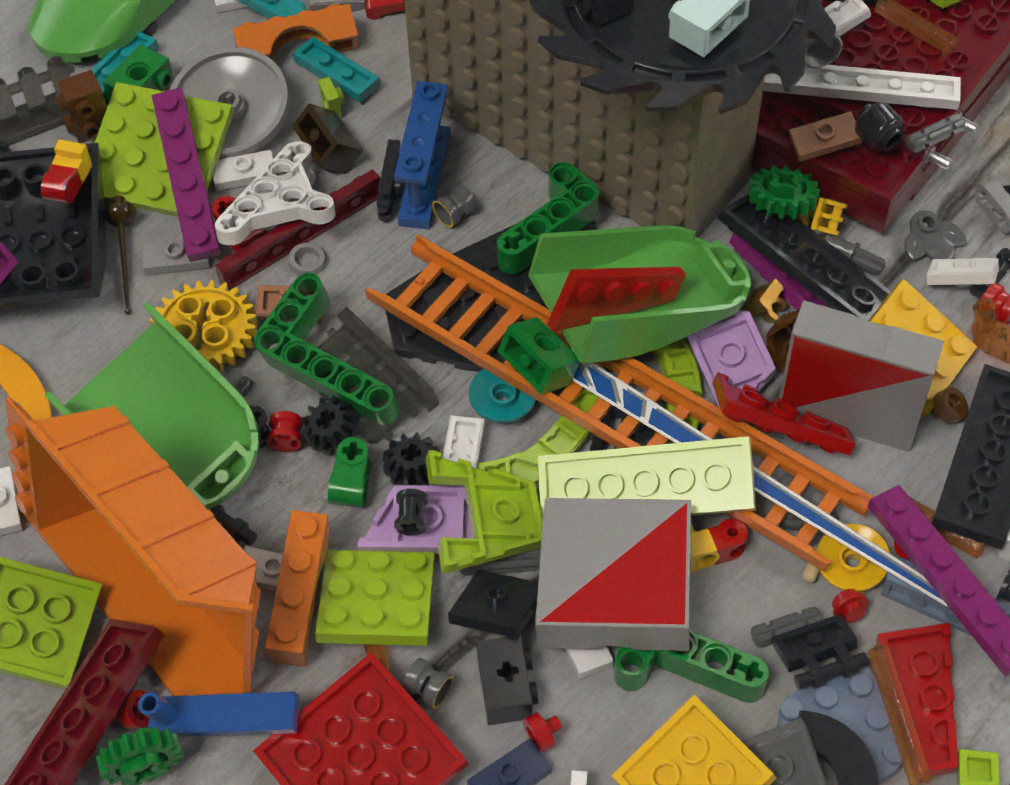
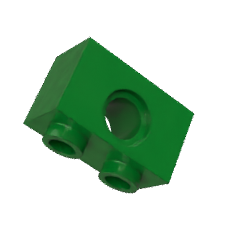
(141, 69)
(539, 355)

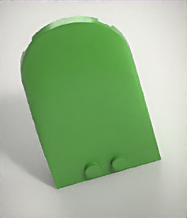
(89, 26)
(711, 291)
(179, 410)

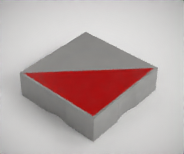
(859, 374)
(615, 574)

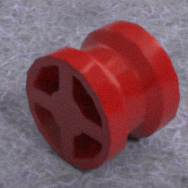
(285, 431)

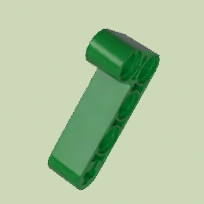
(571, 208)
(695, 668)

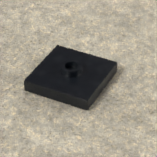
(495, 604)

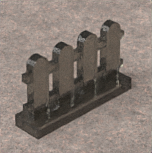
(40, 111)
(394, 372)

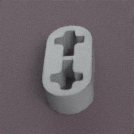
(995, 203)

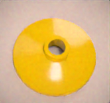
(844, 577)

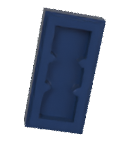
(518, 767)

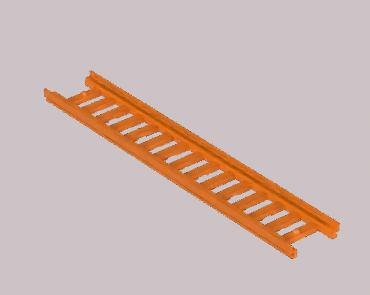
(629, 370)

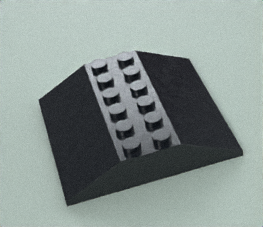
(54, 241)

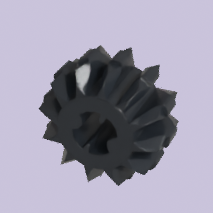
(334, 413)
(407, 460)

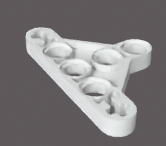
(271, 207)

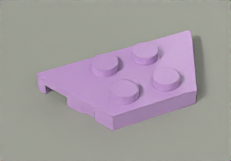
(734, 350)
(444, 517)

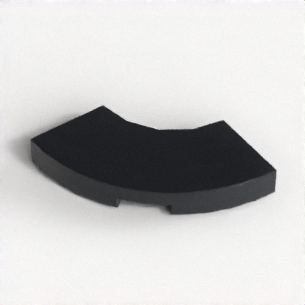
(840, 749)

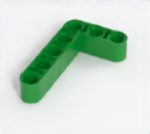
(292, 347)

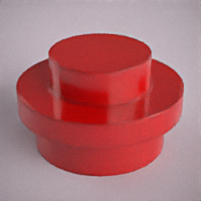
(850, 605)

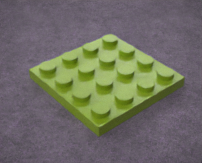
(133, 149)

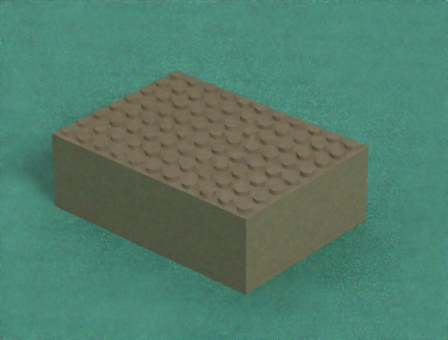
(518, 95)

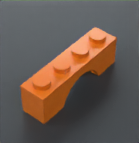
(330, 25)
(296, 587)

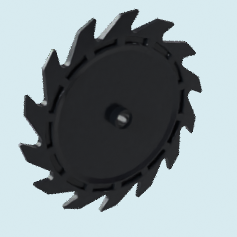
(642, 56)

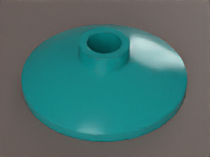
(484, 395)

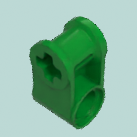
(350, 474)

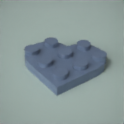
(858, 706)

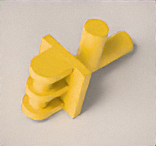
(822, 215)

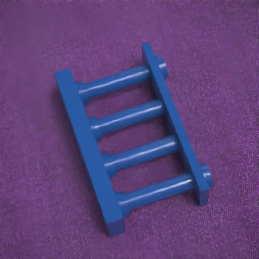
(422, 155)

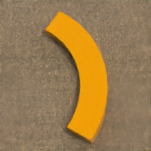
(23, 385)

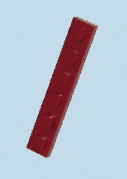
(284, 237)

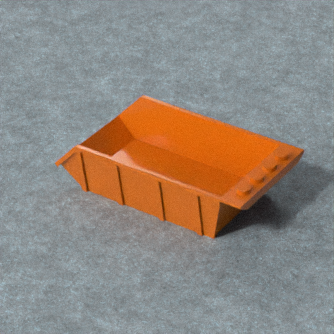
(141, 533)

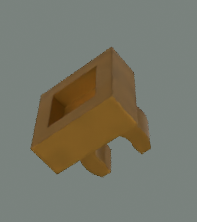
(763, 300)

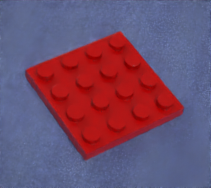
(363, 734)

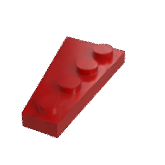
(612, 292)
(780, 416)
(924, 670)

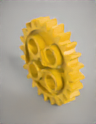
(229, 321)

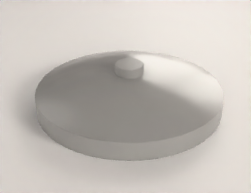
(250, 85)

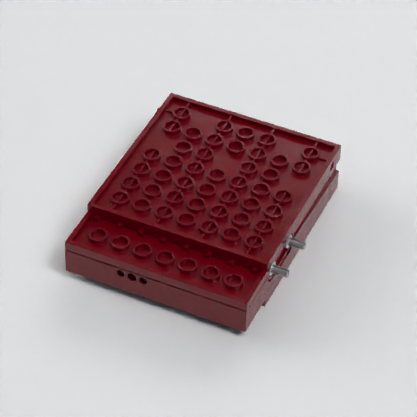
(883, 181)

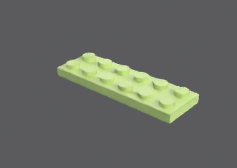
(708, 472)

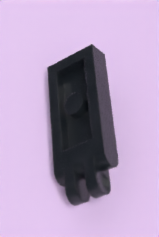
(389, 188)

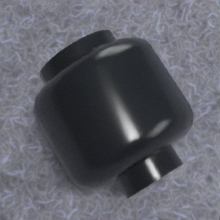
(879, 126)

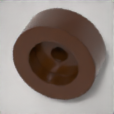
(949, 405)

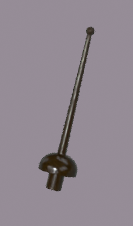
(121, 215)

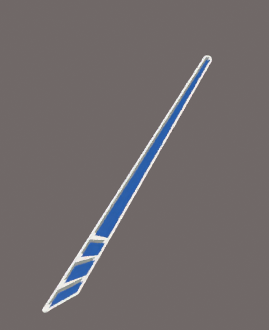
(667, 424)

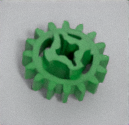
(783, 192)
(139, 756)

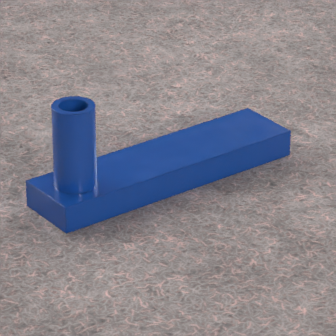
(222, 713)

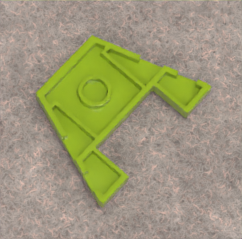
(501, 512)

